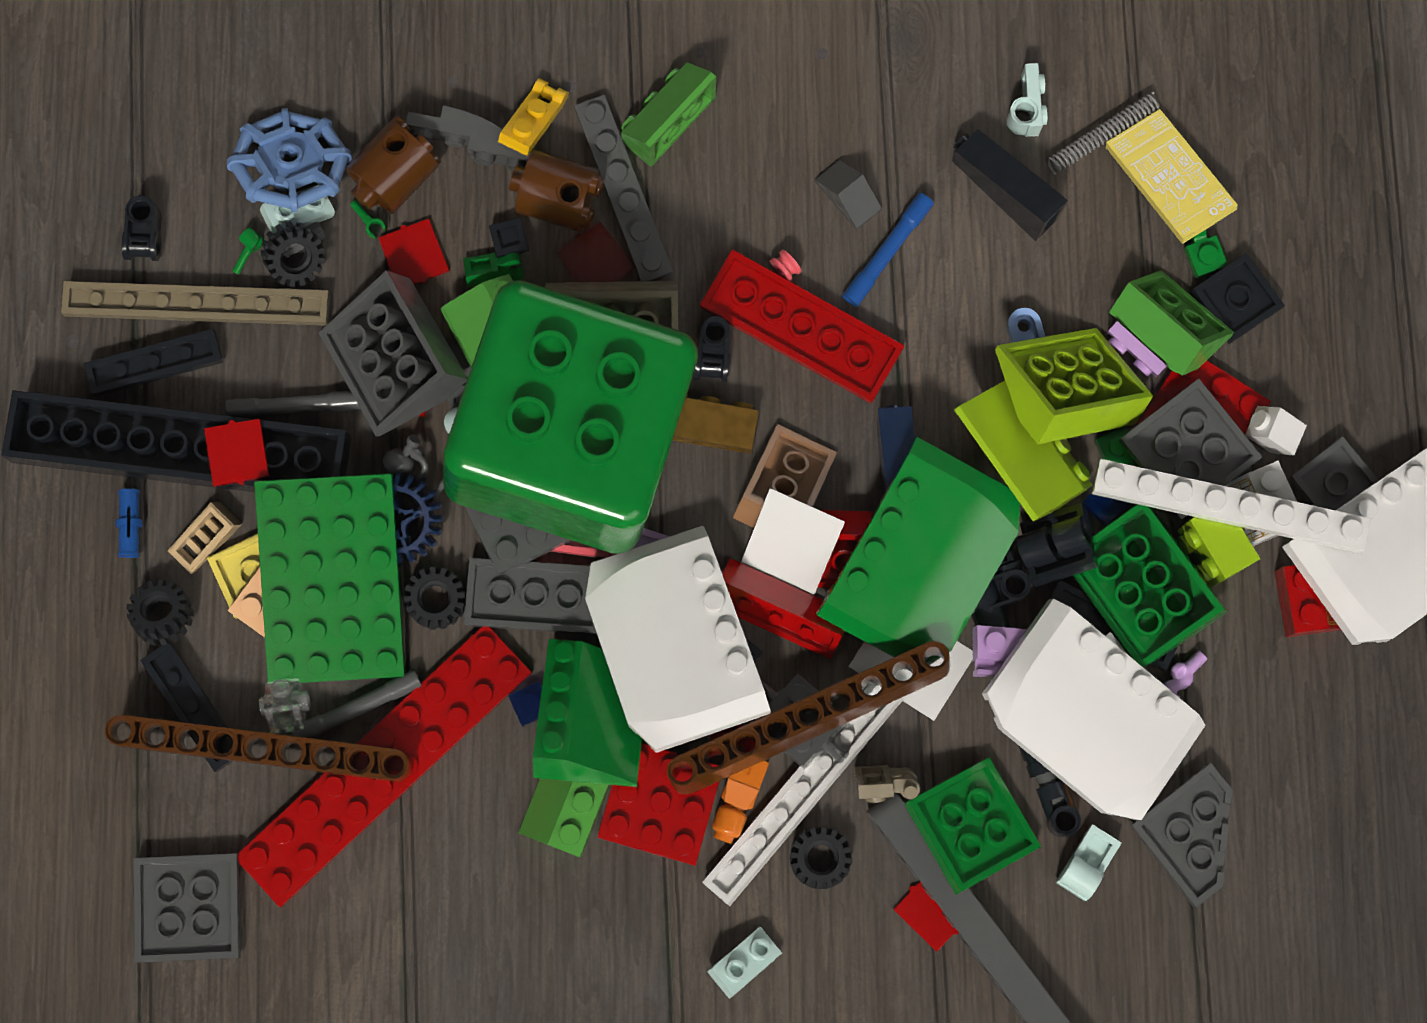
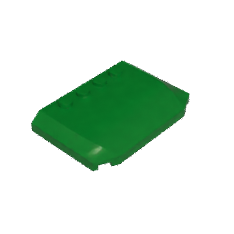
(924, 554)

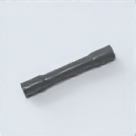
(297, 404)
(389, 691)

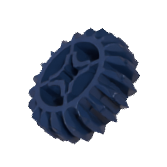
(425, 509)

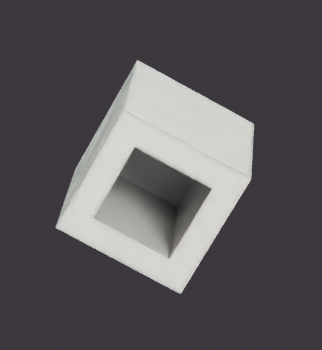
(1275, 430)

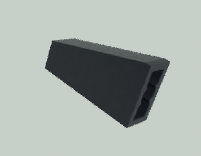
(1009, 183)

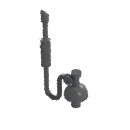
(402, 461)

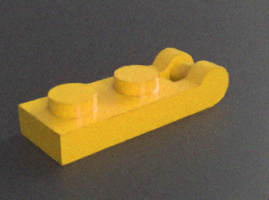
(533, 117)

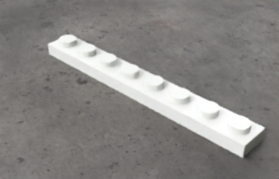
(1231, 506)
(791, 806)

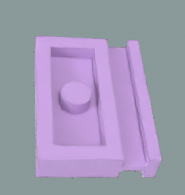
(992, 648)

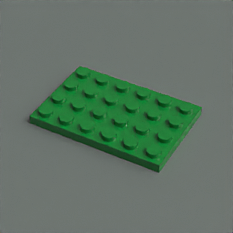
(330, 578)

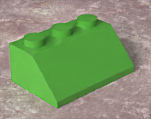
(669, 112)
(470, 312)
(1170, 322)
(564, 814)

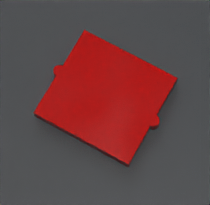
(414, 252)
(236, 452)
(925, 917)

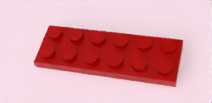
(802, 326)

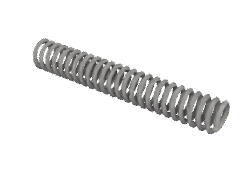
(1107, 132)

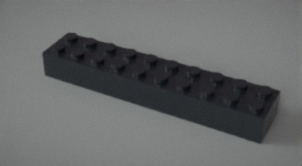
(155, 441)

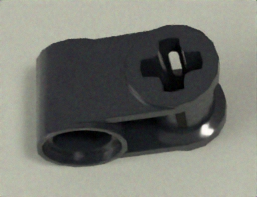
(141, 237)
(713, 355)

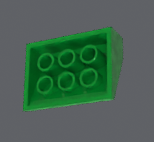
(1148, 586)
(581, 720)

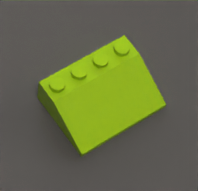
(1071, 385)
(1038, 474)

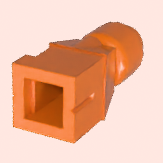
(739, 795)

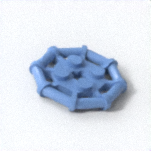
(294, 174)

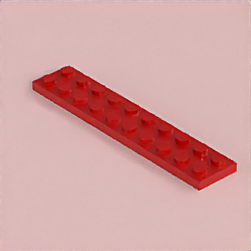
(422, 726)

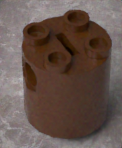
(391, 167)
(544, 189)

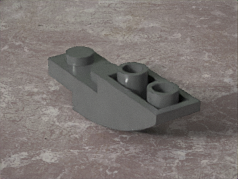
(464, 128)

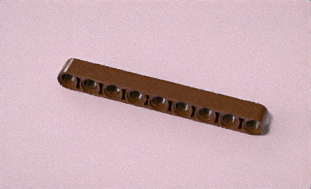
(801, 732)
(242, 747)

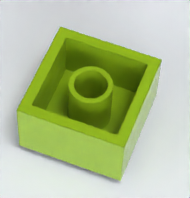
(1217, 548)

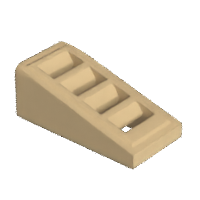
(214, 509)

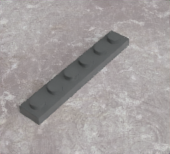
(623, 189)

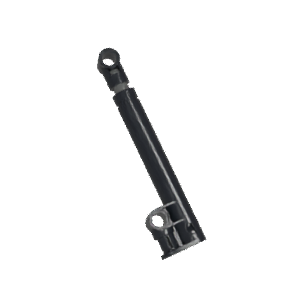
(991, 612)

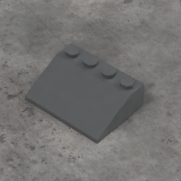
(392, 353)

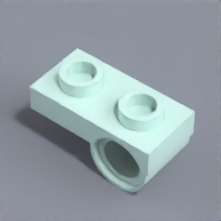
(1032, 87)
(313, 212)
(1088, 863)
(744, 962)

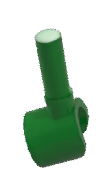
(367, 219)
(252, 243)

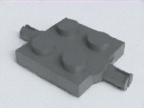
(805, 752)

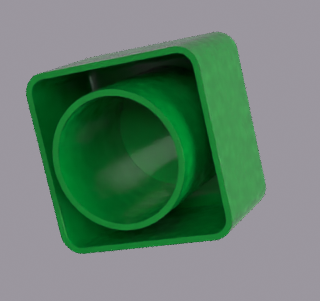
(568, 416)

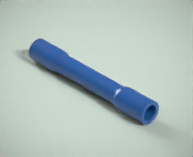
(909, 221)

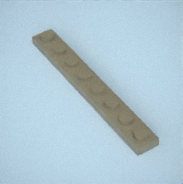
(195, 303)

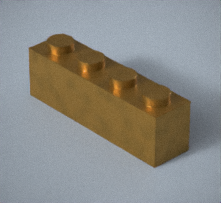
(717, 425)

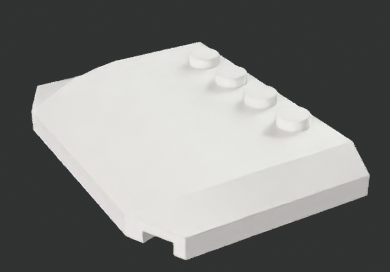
(1386, 586)
(674, 641)
(1091, 713)

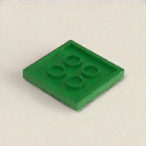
(972, 825)

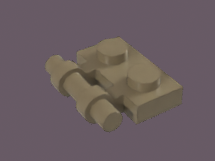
(880, 781)

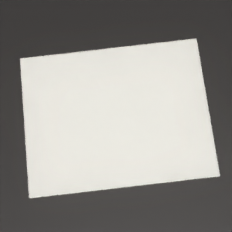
(792, 541)
(930, 698)

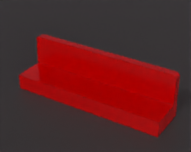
(780, 608)

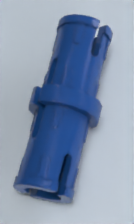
(128, 500)

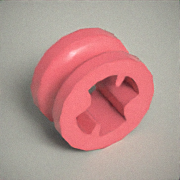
(785, 265)

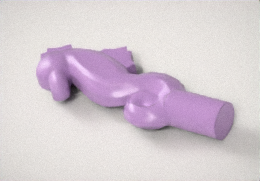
(1183, 672)

